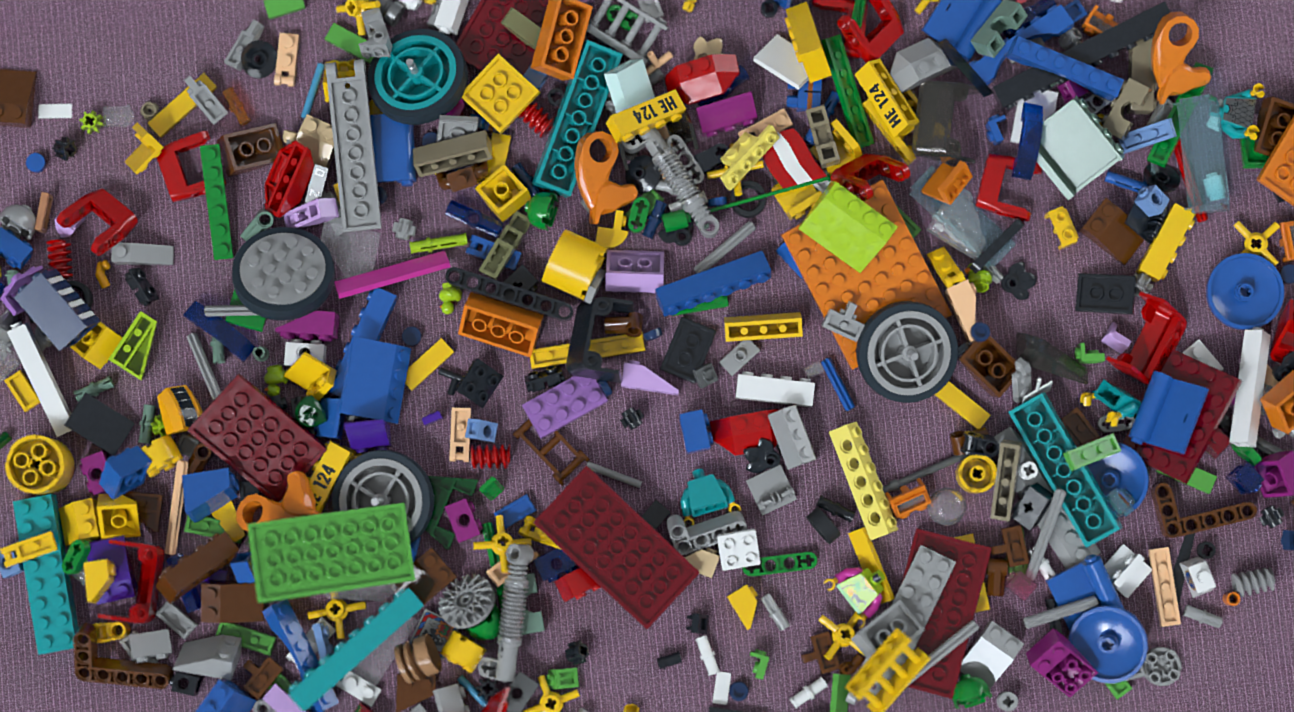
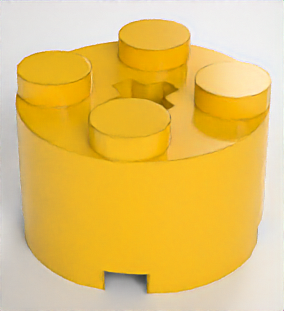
(163, 454)
(973, 484)
(463, 651)

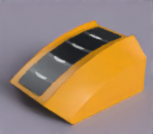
(178, 408)

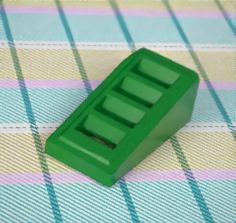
(491, 488)

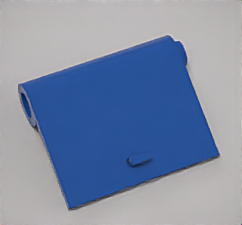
(959, 22)
(393, 150)
(1168, 413)
(1083, 581)

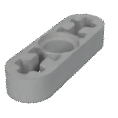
(691, 160)

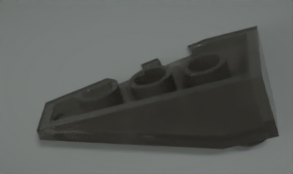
(1049, 358)

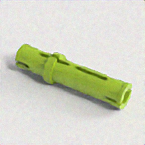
(438, 243)

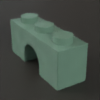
(1006, 16)
(533, 621)

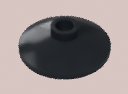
(266, 62)
(650, 174)
(1164, 178)

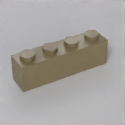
(1141, 71)
(452, 153)
(1006, 480)

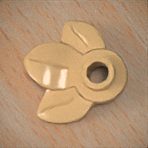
(705, 48)

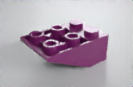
(314, 325)
(1060, 663)

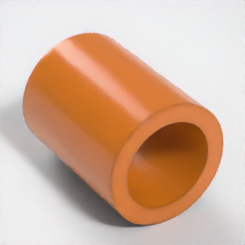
(1236, 598)

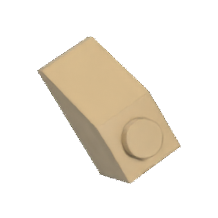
(704, 561)

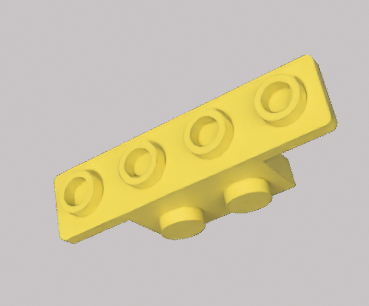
(746, 154)

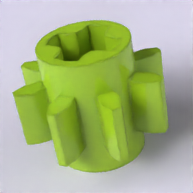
(86, 122)
(158, 426)

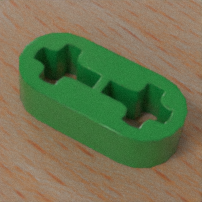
(624, 24)
(634, 213)
(1247, 454)
(76, 557)

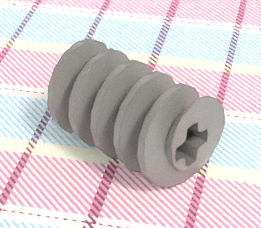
(1253, 580)

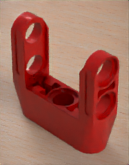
(842, 6)
(880, 38)
(173, 171)
(855, 173)
(991, 185)
(109, 210)

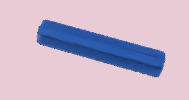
(838, 384)

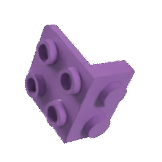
(11, 290)

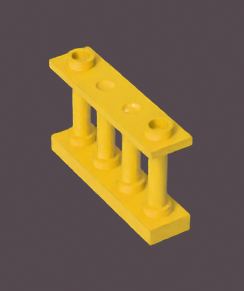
(897, 142)
(879, 663)

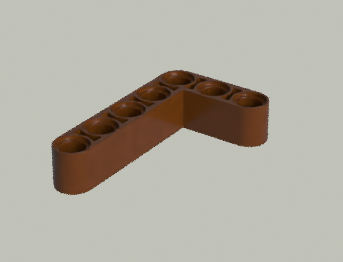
(1198, 519)
(114, 671)

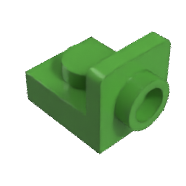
(1092, 356)
(760, 667)
(562, 678)

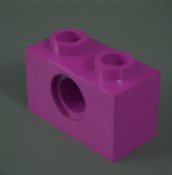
(88, 468)
(454, 513)

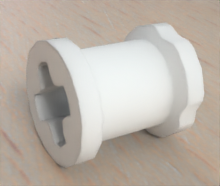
(1033, 468)

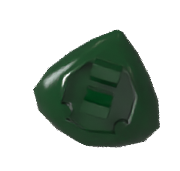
(310, 412)

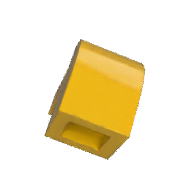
(613, 237)

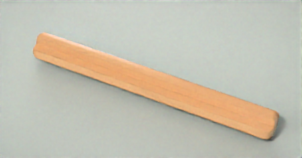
(176, 508)

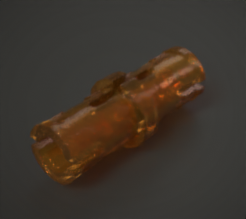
(242, 117)

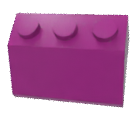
(726, 114)

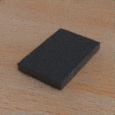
(1106, 293)
(688, 349)
(99, 424)

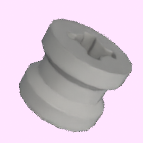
(1004, 699)

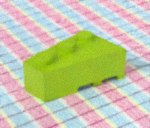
(135, 346)

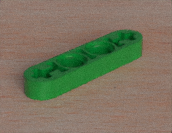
(779, 561)

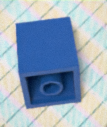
(208, 492)
(227, 698)

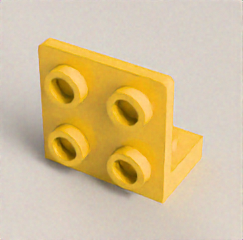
(846, 146)
(145, 152)
(311, 375)

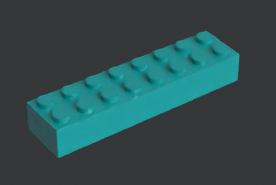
(575, 118)
(1048, 441)
(46, 582)
(359, 646)

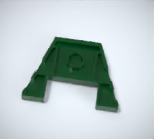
(442, 491)

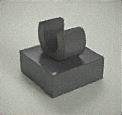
(705, 375)

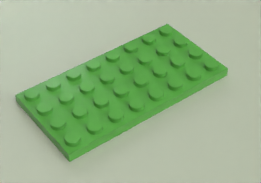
(330, 552)

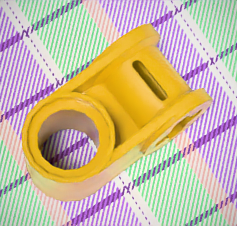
(107, 631)

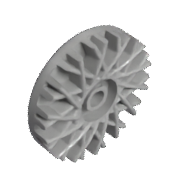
(467, 602)

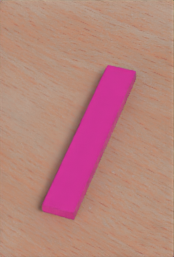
(392, 274)

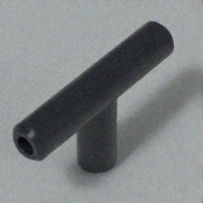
(456, 378)

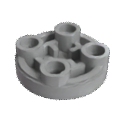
(1162, 666)

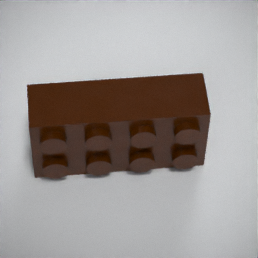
(197, 567)

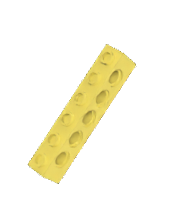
(855, 476)

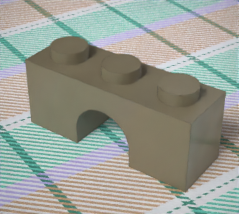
(1131, 93)
(823, 136)

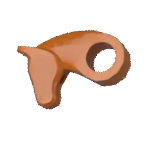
(1168, 58)
(593, 178)
(297, 502)

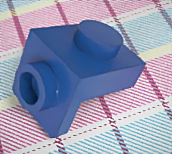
(993, 132)

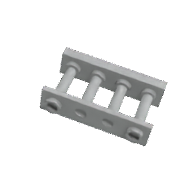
(625, 45)

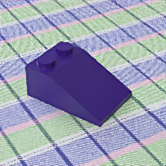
(368, 435)
(124, 581)

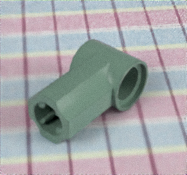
(256, 225)

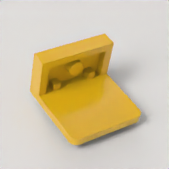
(797, 201)

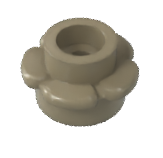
(145, 108)

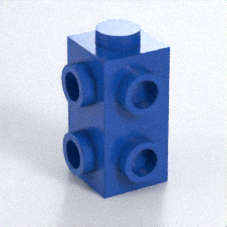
(14, 250)

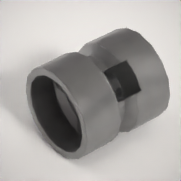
(391, 11)

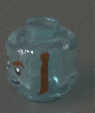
(1120, 502)

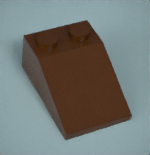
(17, 97)
(1272, 122)
(250, 149)
(1110, 232)
(989, 366)
(431, 576)
(230, 602)

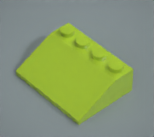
(847, 226)

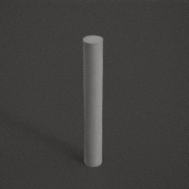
(615, 475)

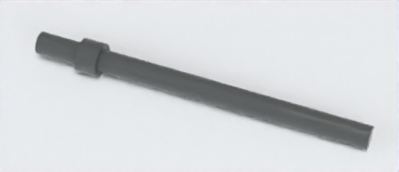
(894, 485)

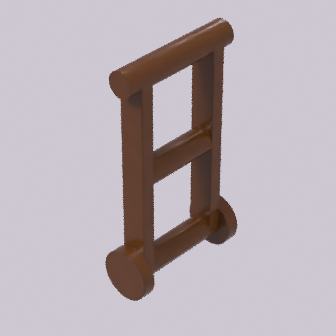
(559, 477)

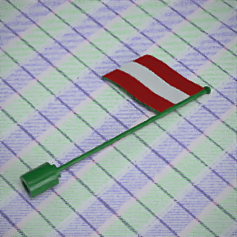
(787, 162)

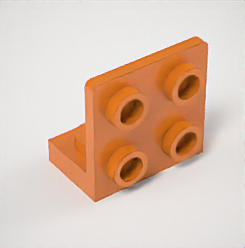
(947, 182)

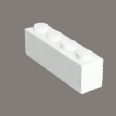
(775, 390)

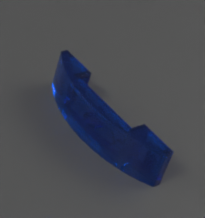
(1029, 141)
(220, 330)

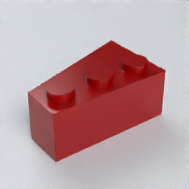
(575, 585)

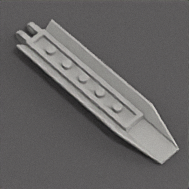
(1064, 537)

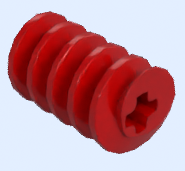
(537, 119)
(58, 257)
(490, 456)

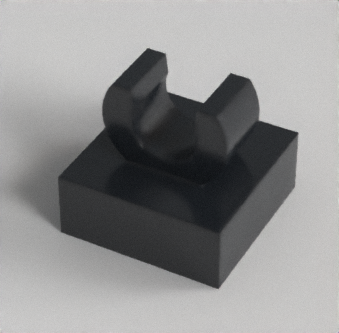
(699, 623)

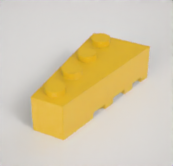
(807, 42)

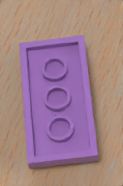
(564, 404)

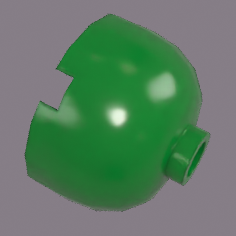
(541, 210)
(488, 627)
(970, 691)

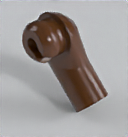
(851, 666)

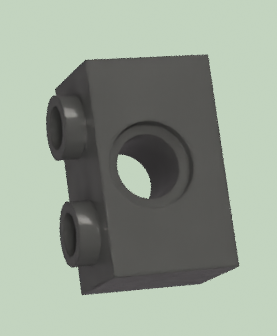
(528, 688)

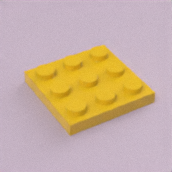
(500, 93)

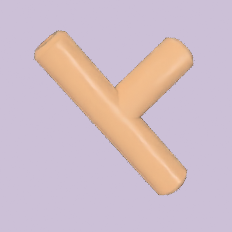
(657, 63)

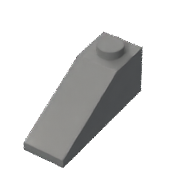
(142, 254)

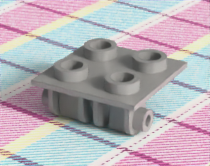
(771, 490)

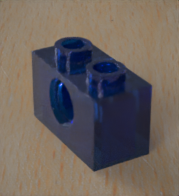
(1245, 479)
(545, 568)

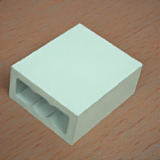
(629, 84)

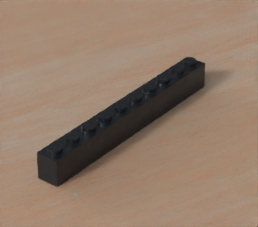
(1089, 52)

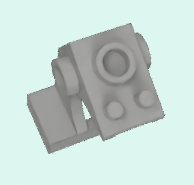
(379, 40)

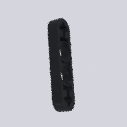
(996, 245)

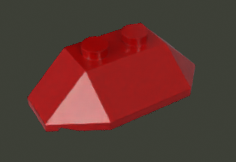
(703, 77)
(288, 178)
(743, 431)

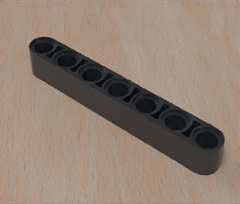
(500, 291)

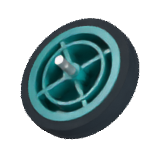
(419, 78)

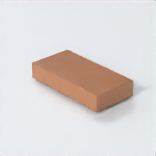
(43, 212)

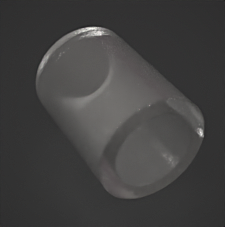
(813, 370)

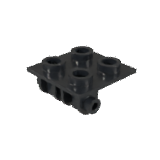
(1143, 225)
(479, 383)

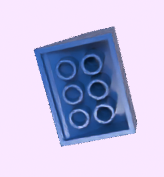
(374, 380)

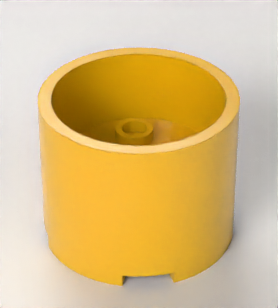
(574, 264)
(54, 471)

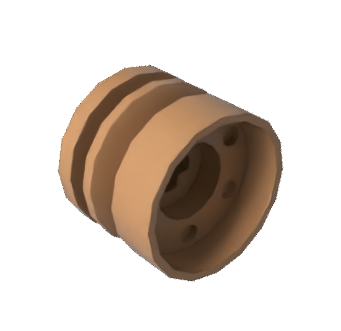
(418, 658)

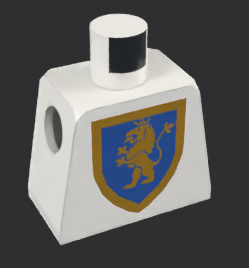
(1197, 576)

